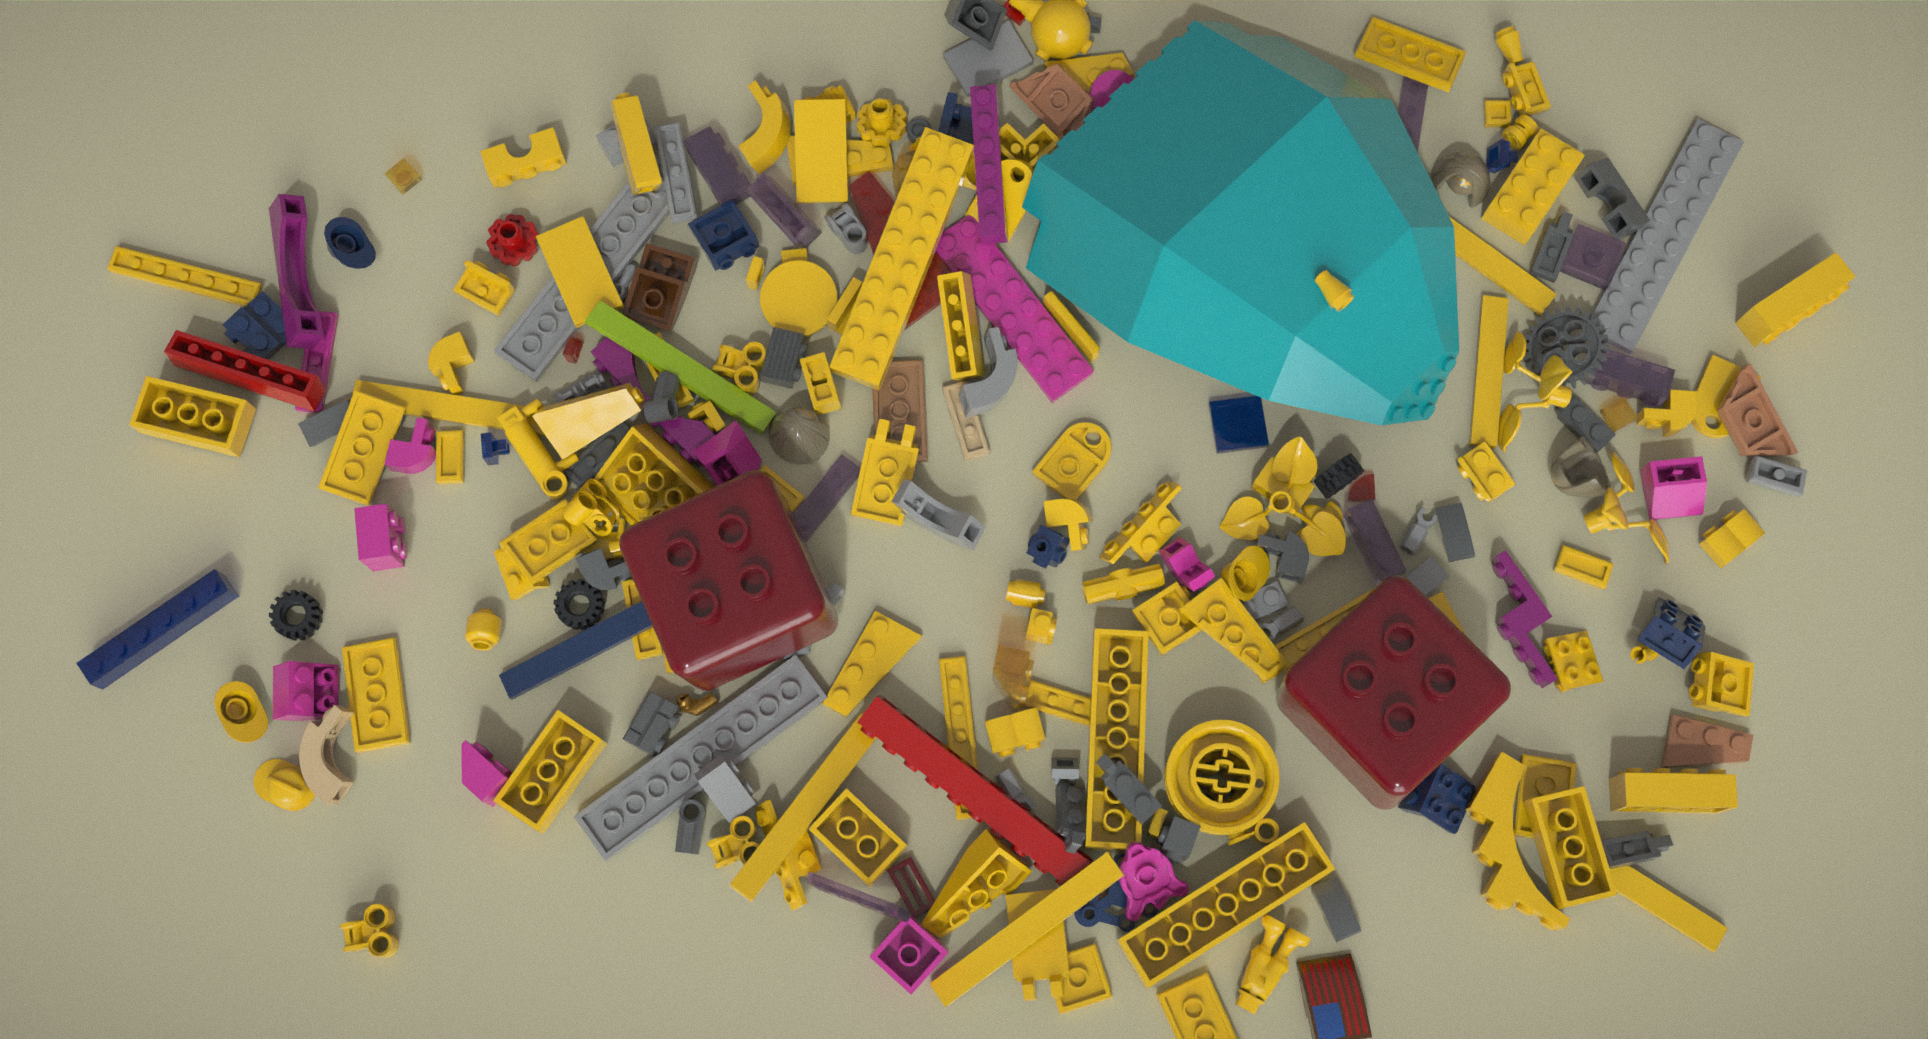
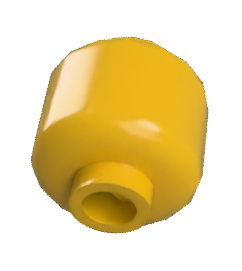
(483, 629)

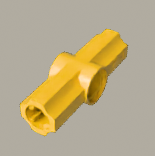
(1123, 584)

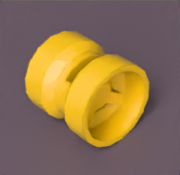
(1523, 129)

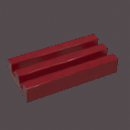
(900, 866)

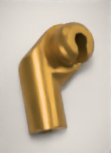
(696, 706)

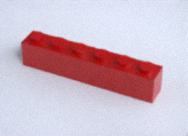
(245, 370)

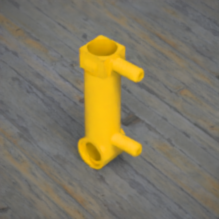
(533, 451)

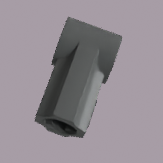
(663, 401)
(689, 831)

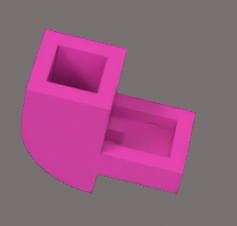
(414, 455)
(1185, 565)

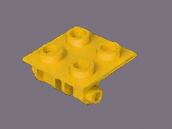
(1573, 660)

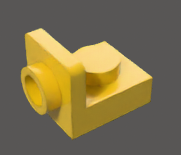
(713, 420)

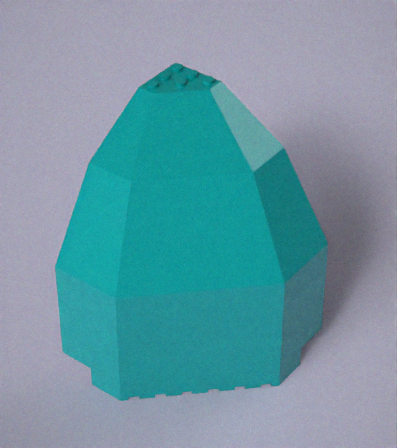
(1219, 198)

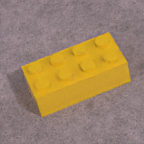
(1532, 186)
(1796, 301)
(192, 416)
(550, 772)
(1673, 792)
(1570, 848)

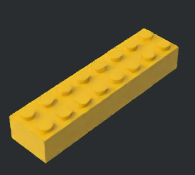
(1116, 730)
(1225, 905)

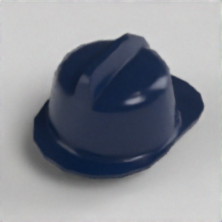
(349, 243)

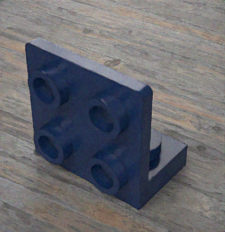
(956, 119)
(1673, 633)

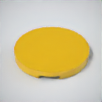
(798, 297)

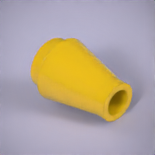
(1509, 44)
(1334, 291)

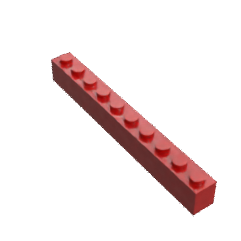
(972, 789)

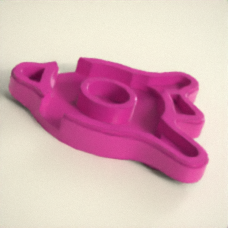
(1148, 879)

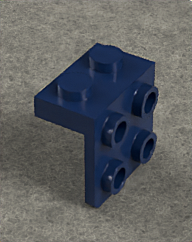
(1441, 798)

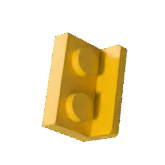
(1485, 472)

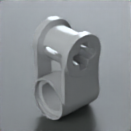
(846, 225)

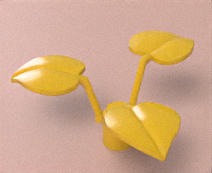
(1549, 389)
(1293, 464)
(1612, 512)

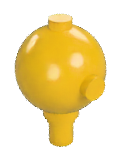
(1057, 27)

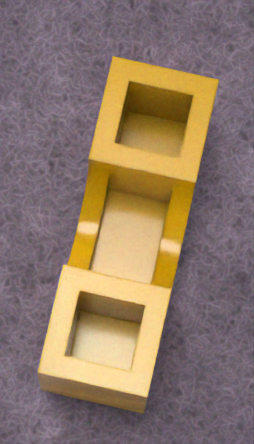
(544, 156)

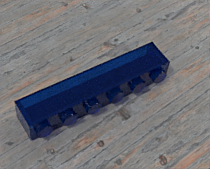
(157, 629)

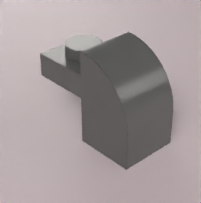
(1292, 554)
(598, 573)

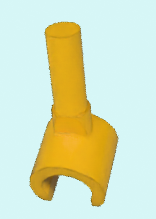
(614, 545)

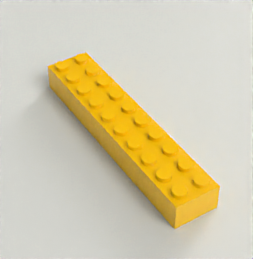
(902, 259)

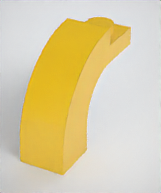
(773, 134)

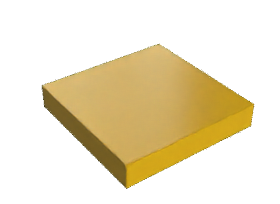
(1085, 982)

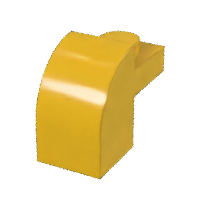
(446, 357)
(1675, 413)
(1070, 513)

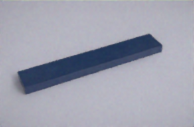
(575, 650)

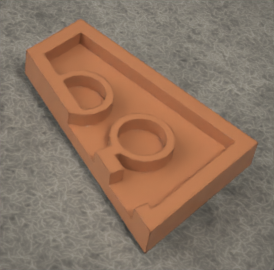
(1702, 743)

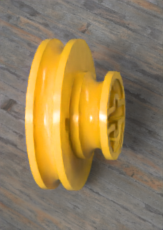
(1241, 757)

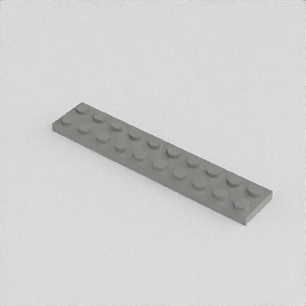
(619, 238)
(1664, 240)
(669, 777)

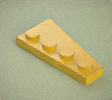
(861, 158)
(1232, 626)
(872, 658)

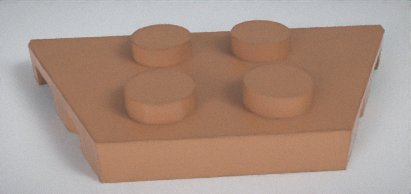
(1056, 99)
(1753, 419)

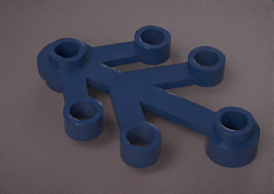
(1114, 896)

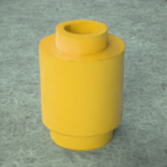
(1025, 593)

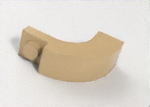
(317, 756)

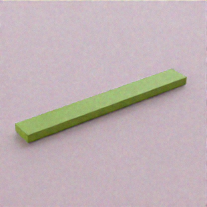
(690, 372)

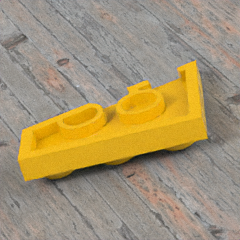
(1087, 69)

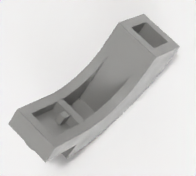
(986, 394)
(937, 518)

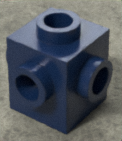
(1047, 547)

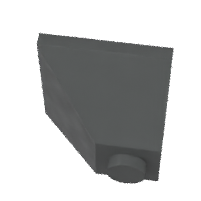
(977, 19)

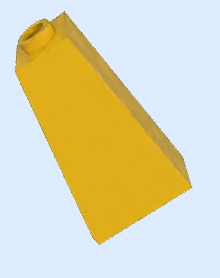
(635, 144)
(583, 419)

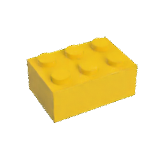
(858, 838)

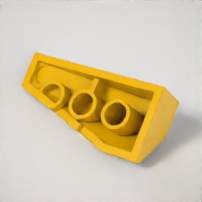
(980, 877)

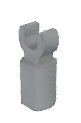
(1416, 533)
(1283, 622)
(1011, 784)

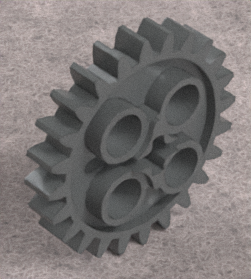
(1561, 326)

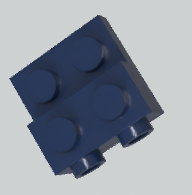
(724, 235)
(258, 327)

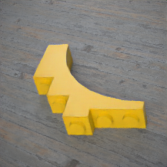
(1497, 846)

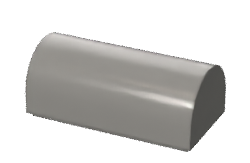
(1776, 476)

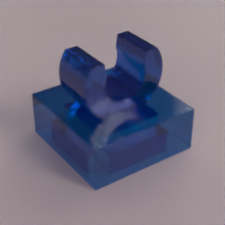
(1500, 156)
(492, 448)

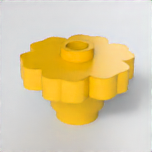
(881, 122)

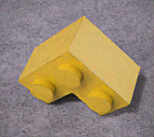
(1029, 149)

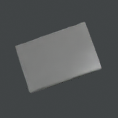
(979, 66)

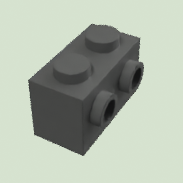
(1178, 839)

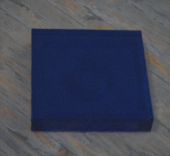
(1238, 424)

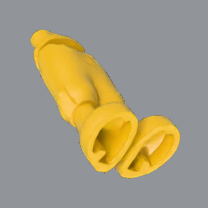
(1266, 970)

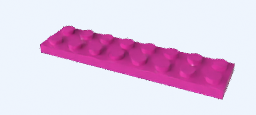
(1014, 309)

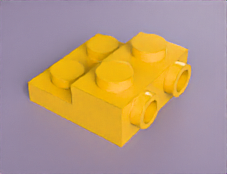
(1164, 620)
(1721, 684)

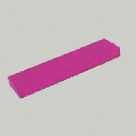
(318, 360)

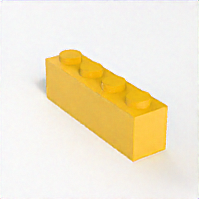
(961, 326)

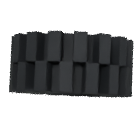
(1338, 476)
(311, 619)
(579, 620)

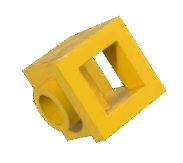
(1041, 626)

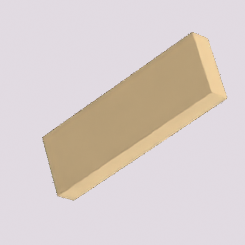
(969, 429)

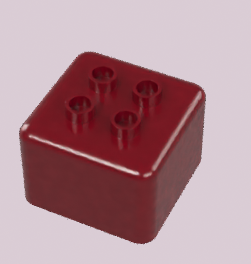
(728, 581)
(1391, 691)

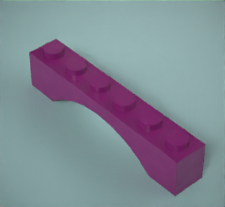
(988, 164)
(299, 311)
(621, 367)

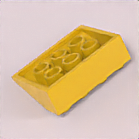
(648, 475)

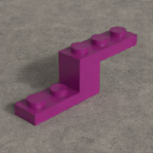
(1523, 619)

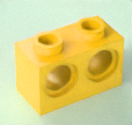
(820, 384)

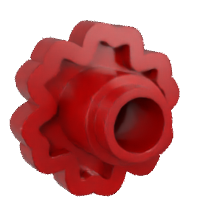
(512, 240)

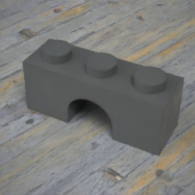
(1603, 181)

